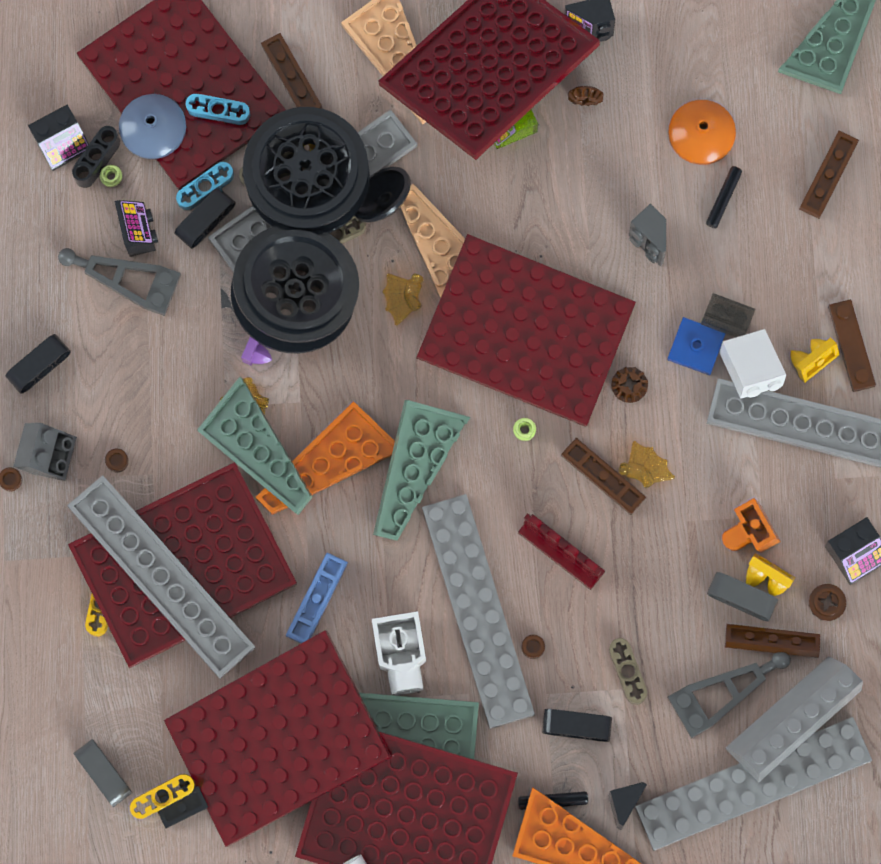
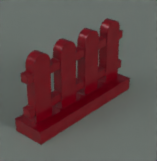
(561, 551)

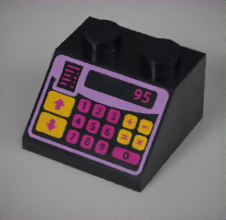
(593, 16)
(59, 137)
(136, 227)
(856, 550)

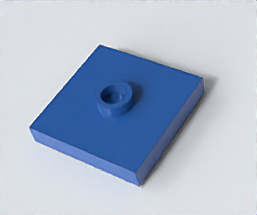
(696, 346)

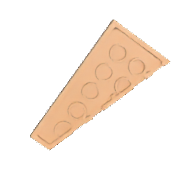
(382, 34)
(434, 236)

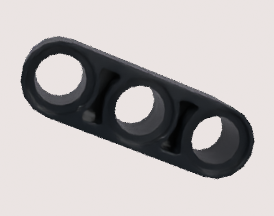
(96, 146)
(205, 217)
(38, 363)
(577, 725)

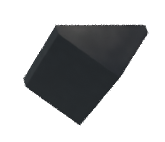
(623, 802)

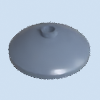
(157, 138)

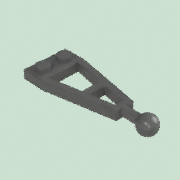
(159, 293)
(690, 710)

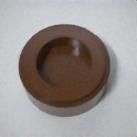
(116, 460)
(10, 479)
(533, 646)

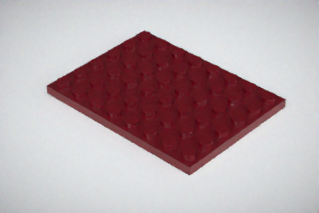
(176, 53)
(488, 68)
(526, 330)
(215, 536)
(277, 738)
(411, 810)

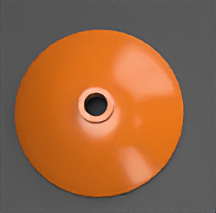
(702, 145)

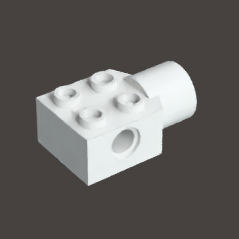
(400, 651)

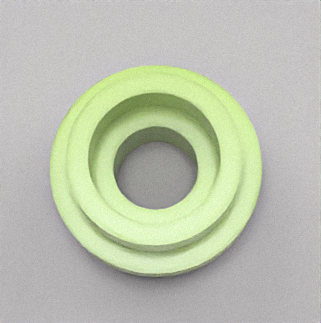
(111, 169)
(527, 423)

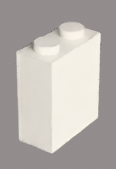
(752, 364)

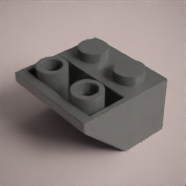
(649, 233)
(45, 451)

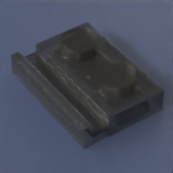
(728, 316)

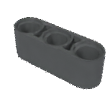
(742, 596)
(102, 773)

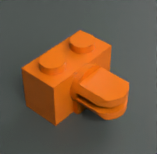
(753, 529)

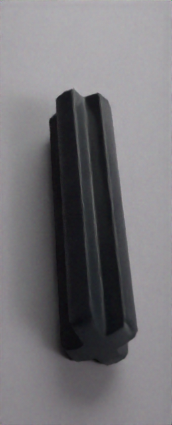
(724, 197)
(561, 799)

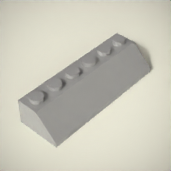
(795, 717)

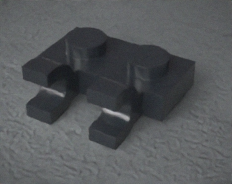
(182, 808)

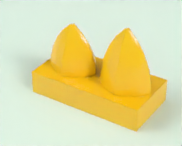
(810, 364)
(760, 568)

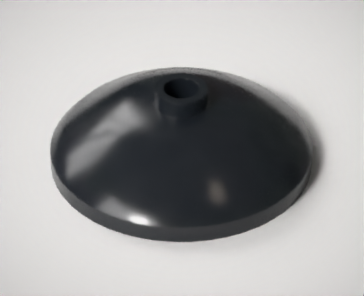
(385, 194)

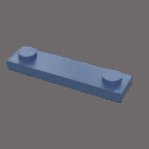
(316, 598)

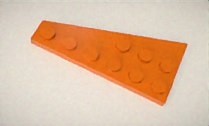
(337, 453)
(558, 837)

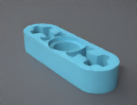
(203, 99)
(221, 180)

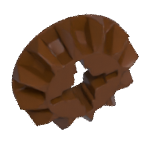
(585, 95)
(623, 393)
(837, 598)

